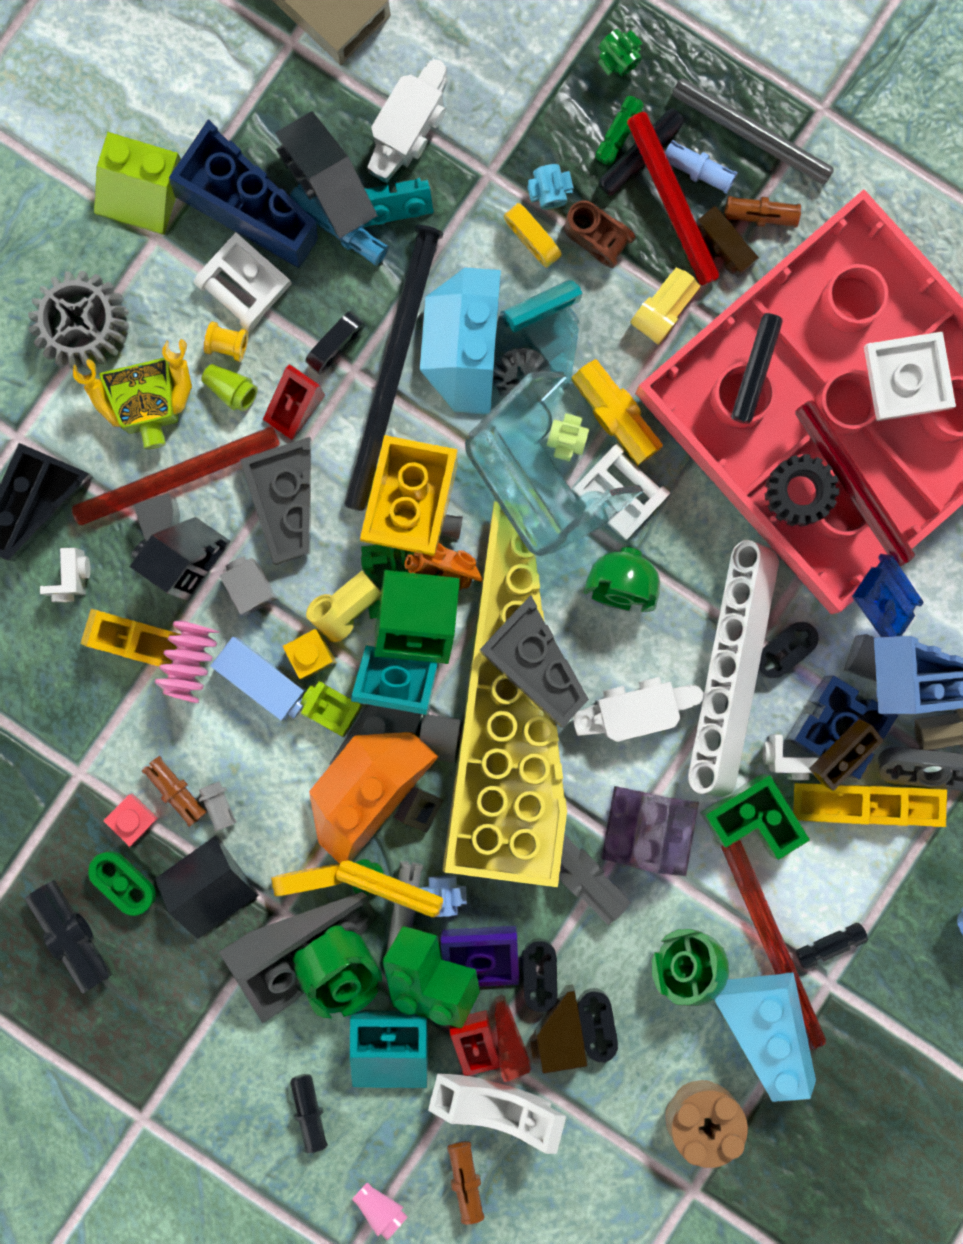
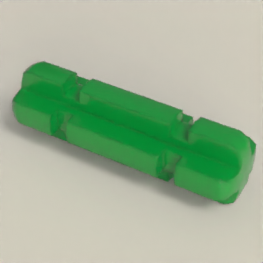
(618, 131)

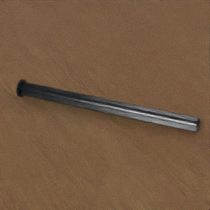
(392, 367)

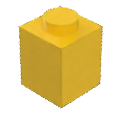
(309, 654)

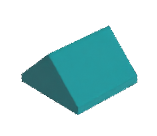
(394, 683)

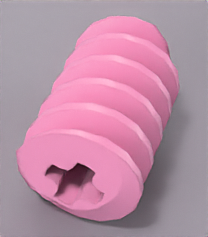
(186, 661)

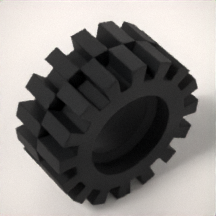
(814, 471)

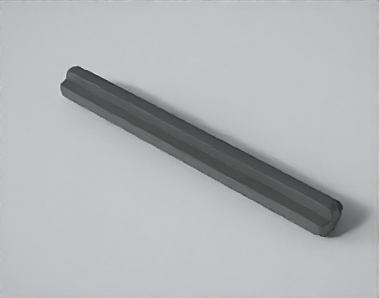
(753, 131)

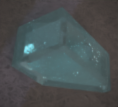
(556, 341)

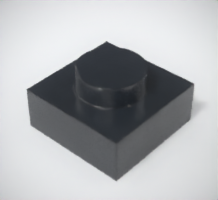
(419, 809)

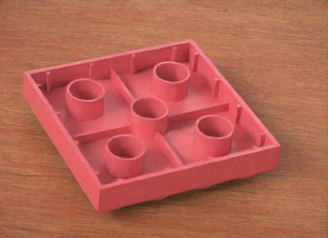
(836, 293)

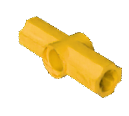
(616, 412)

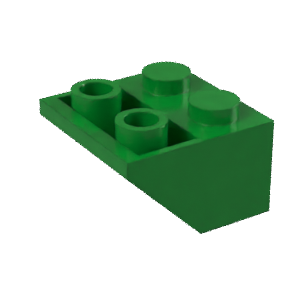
(416, 617)

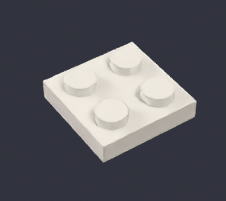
(909, 376)

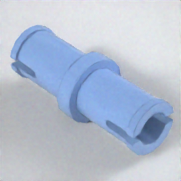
(700, 167)

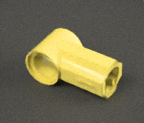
(660, 313)
(336, 613)

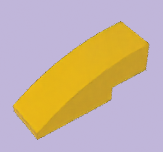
(127, 638)

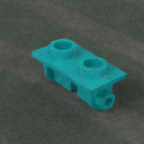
(410, 200)

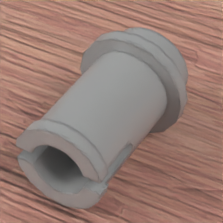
(217, 805)

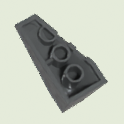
(264, 956)

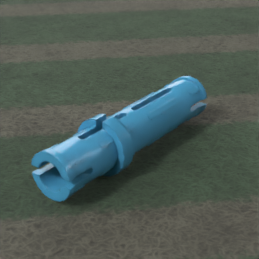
(358, 239)

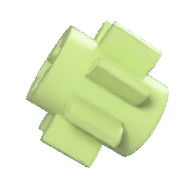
(567, 437)

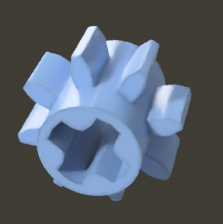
(450, 891)

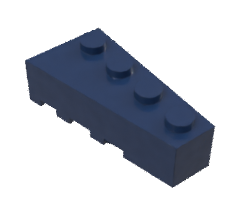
(241, 197)

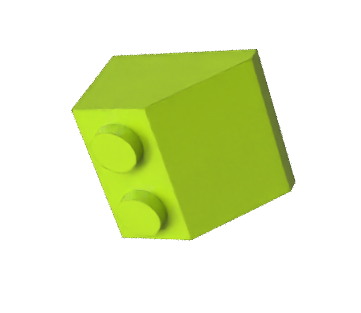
(135, 183)

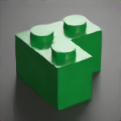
(758, 808)
(427, 984)

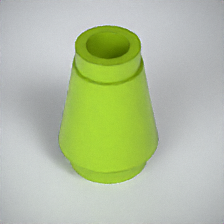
(232, 388)

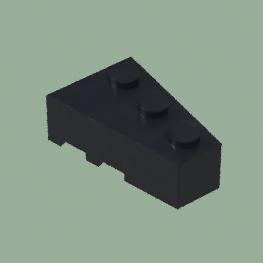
(33, 496)

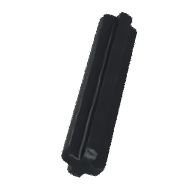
(632, 159)
(757, 368)

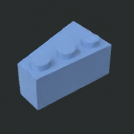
(916, 677)

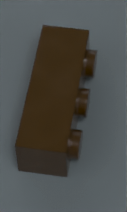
(726, 242)
(846, 754)

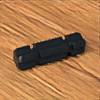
(831, 945)

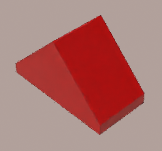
(293, 402)
(475, 1044)

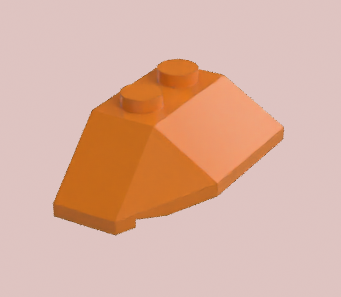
(365, 789)

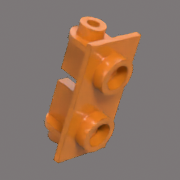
(448, 562)

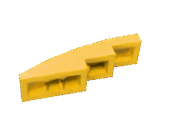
(870, 805)

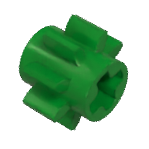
(620, 52)

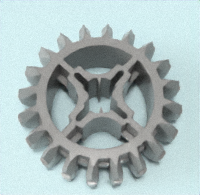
(88, 309)

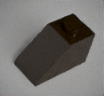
(560, 1036)

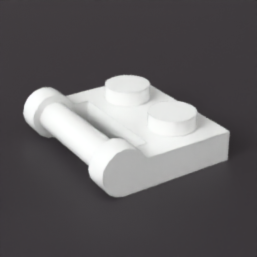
(251, 273)
(601, 480)

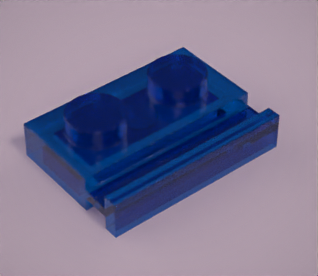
(887, 597)

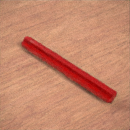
(673, 198)

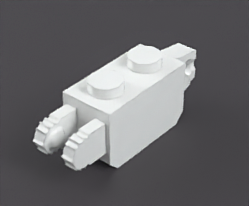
(406, 120)
(637, 712)

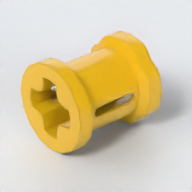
(225, 341)

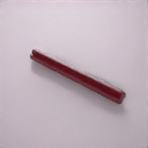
(854, 482)

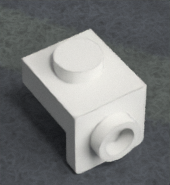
(74, 571)
(795, 767)

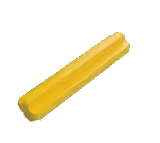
(389, 888)

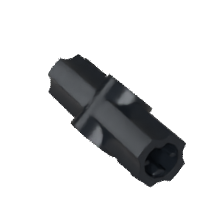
(68, 936)

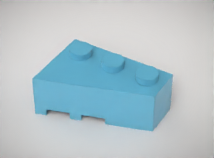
(772, 1033)

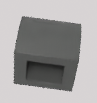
(157, 514)
(862, 657)
(441, 736)

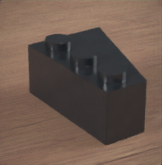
(325, 173)
(179, 557)

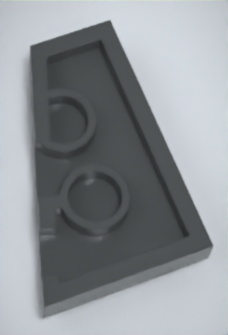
(282, 497)
(533, 662)

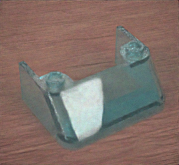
(525, 479)

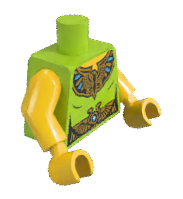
(141, 394)

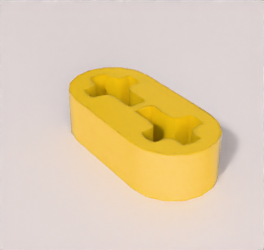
(532, 235)
(305, 880)

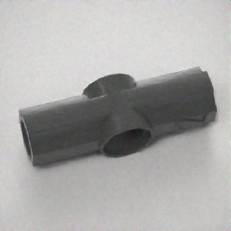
(588, 881)

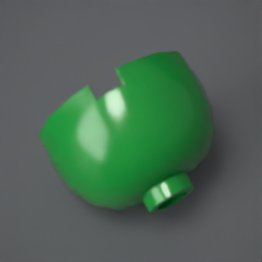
(624, 580)
(690, 968)

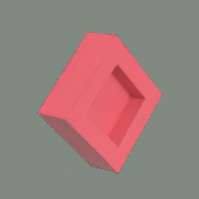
(130, 819)

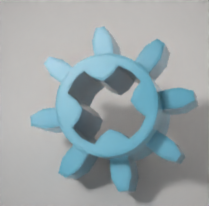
(550, 186)

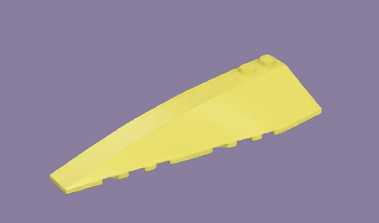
(508, 769)

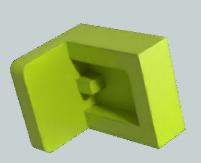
(330, 708)

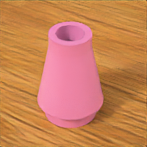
(380, 1211)

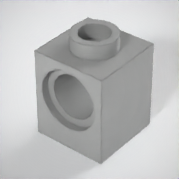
(247, 585)

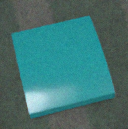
(541, 305)

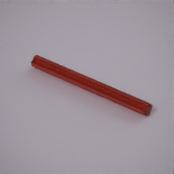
(175, 476)
(770, 934)

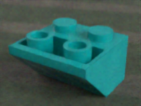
(388, 1049)

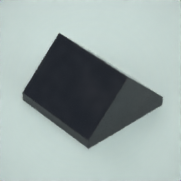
(205, 888)

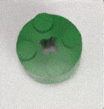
(337, 973)

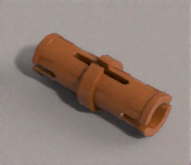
(762, 211)
(174, 791)
(465, 1182)

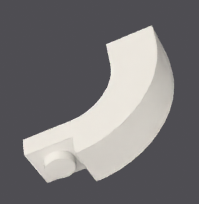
(498, 1107)

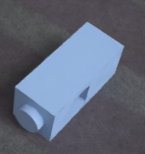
(259, 679)

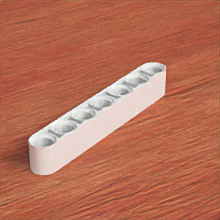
(739, 686)

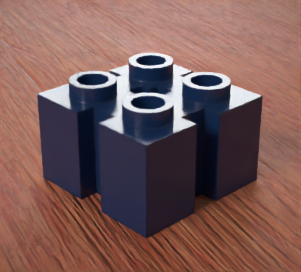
(834, 703)

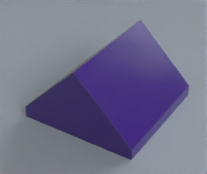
(486, 949)

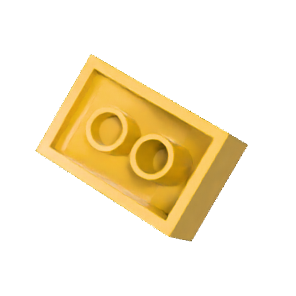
(410, 495)

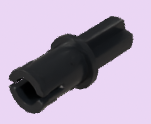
(308, 1113)

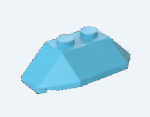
(462, 339)

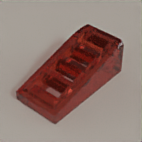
(512, 1052)

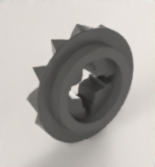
(507, 365)

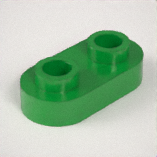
(119, 887)

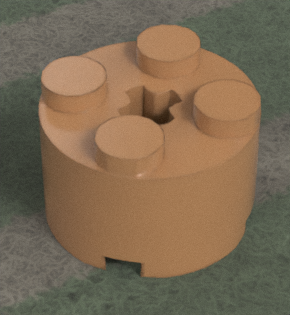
(723, 1137)

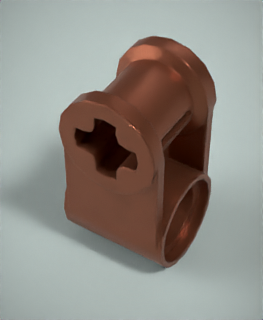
(599, 234)

